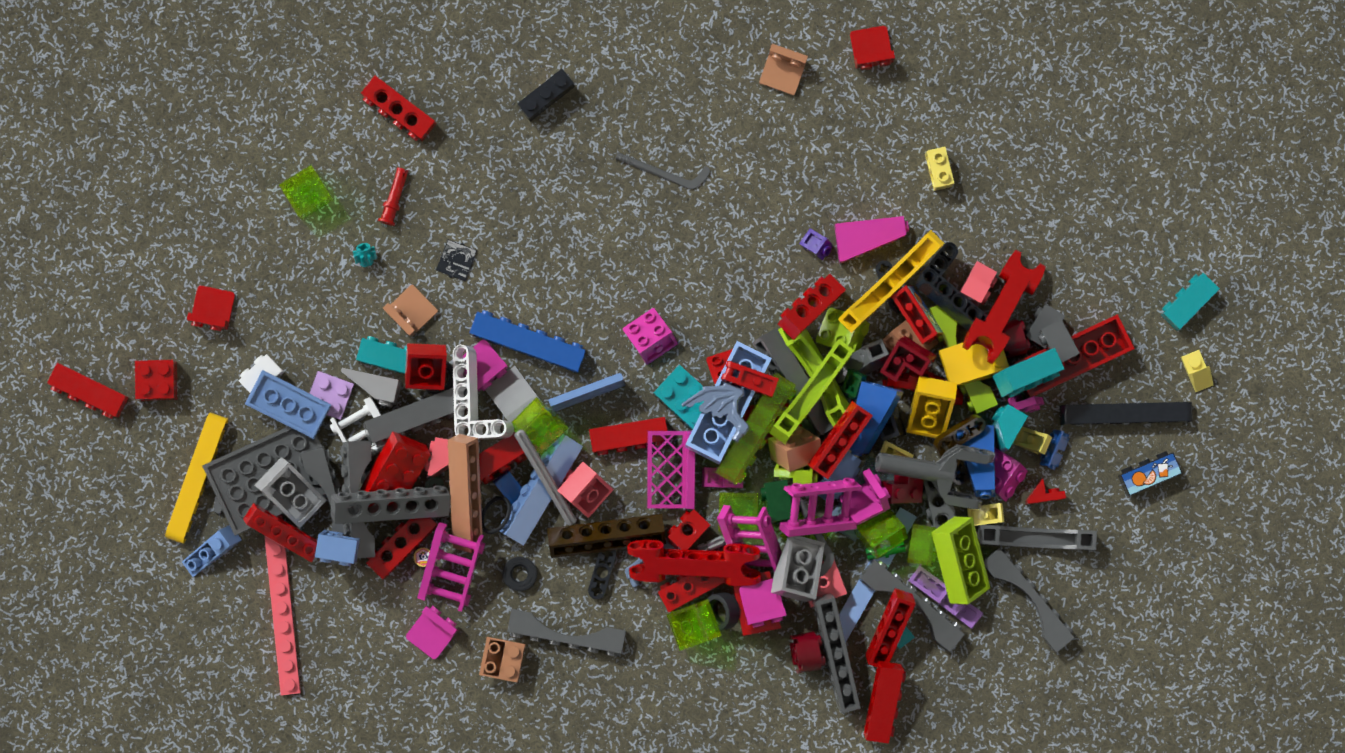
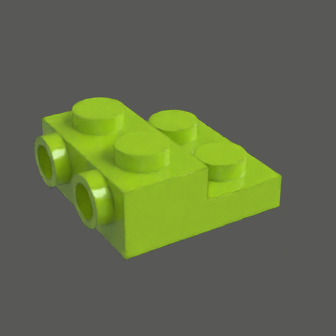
(802, 475)

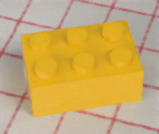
(931, 407)

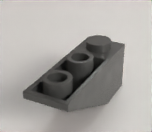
(865, 360)

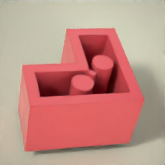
(978, 283)

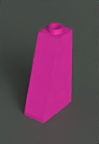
(868, 235)

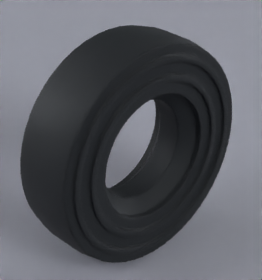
(511, 565)

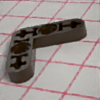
(950, 441)

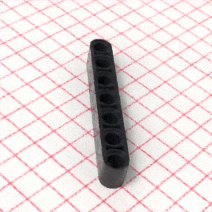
(1126, 413)

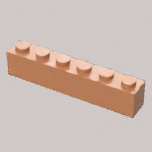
(465, 488)

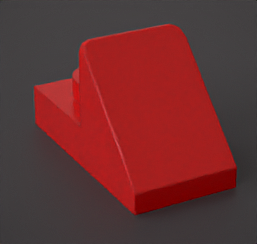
(1039, 494)

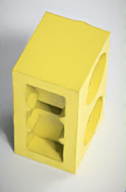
(939, 168)

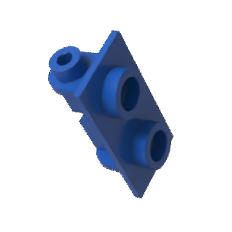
(1058, 442)

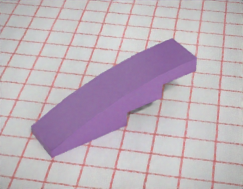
(937, 591)

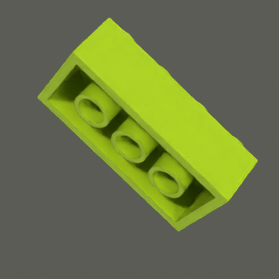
(961, 560)

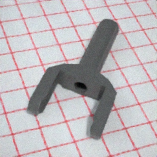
(939, 472)

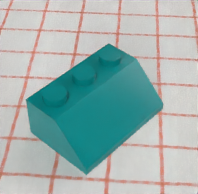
(1007, 426)

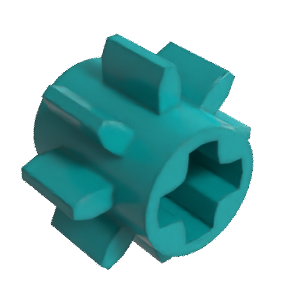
(364, 255)

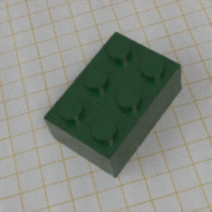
(776, 500)

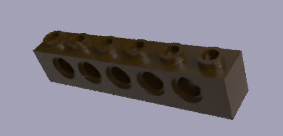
(604, 535)

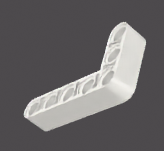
(471, 399)

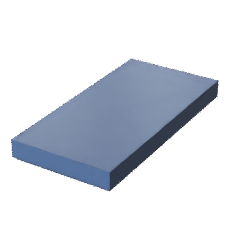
(586, 392)
(288, 404)

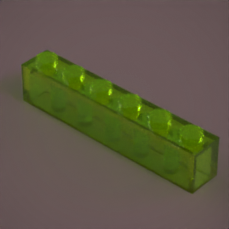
(760, 423)

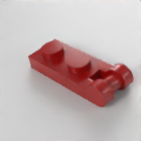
(750, 379)

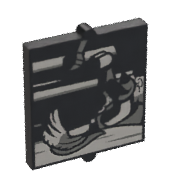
(456, 260)

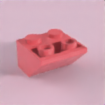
(439, 457)

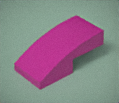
(710, 479)

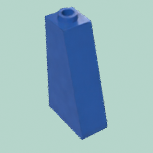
(879, 402)
(981, 475)

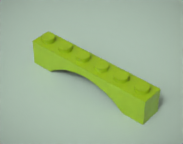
(810, 357)
(812, 391)
(979, 394)

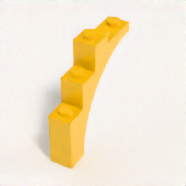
(891, 281)

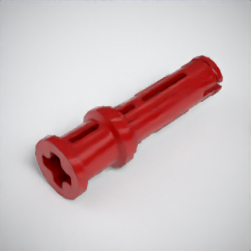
(391, 205)

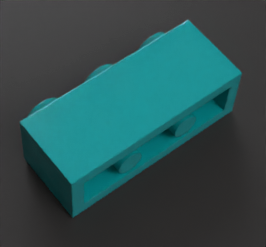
(1189, 301)
(382, 355)

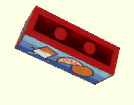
(917, 314)

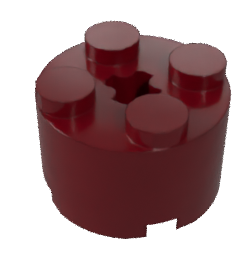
(1017, 343)
(806, 652)

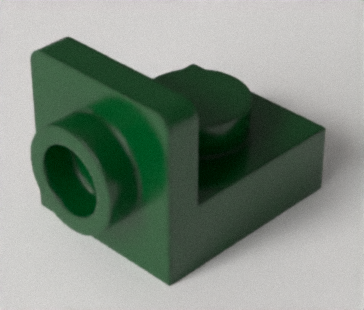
(852, 383)

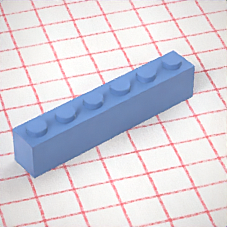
(534, 496)

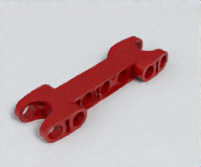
(990, 332)
(725, 563)

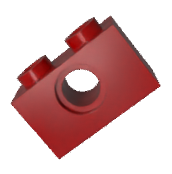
(695, 522)

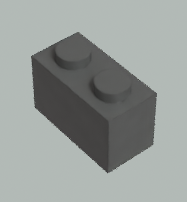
(1044, 317)
(1058, 337)

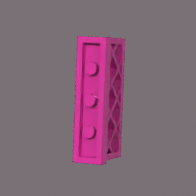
(688, 472)

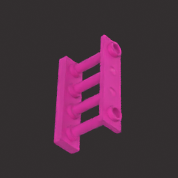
(826, 523)
(734, 535)
(432, 570)

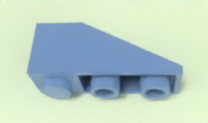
(211, 550)

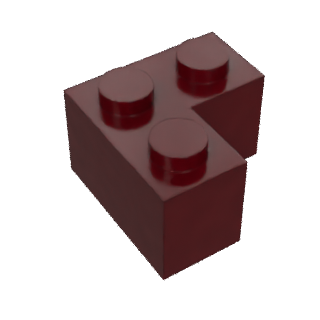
(907, 355)
(904, 489)

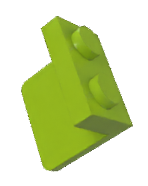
(833, 330)

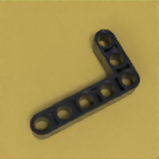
(950, 293)

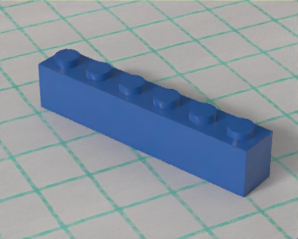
(528, 342)

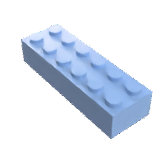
(713, 434)

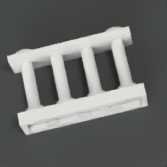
(368, 409)

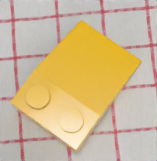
(970, 365)

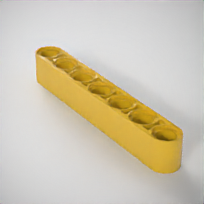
(195, 478)

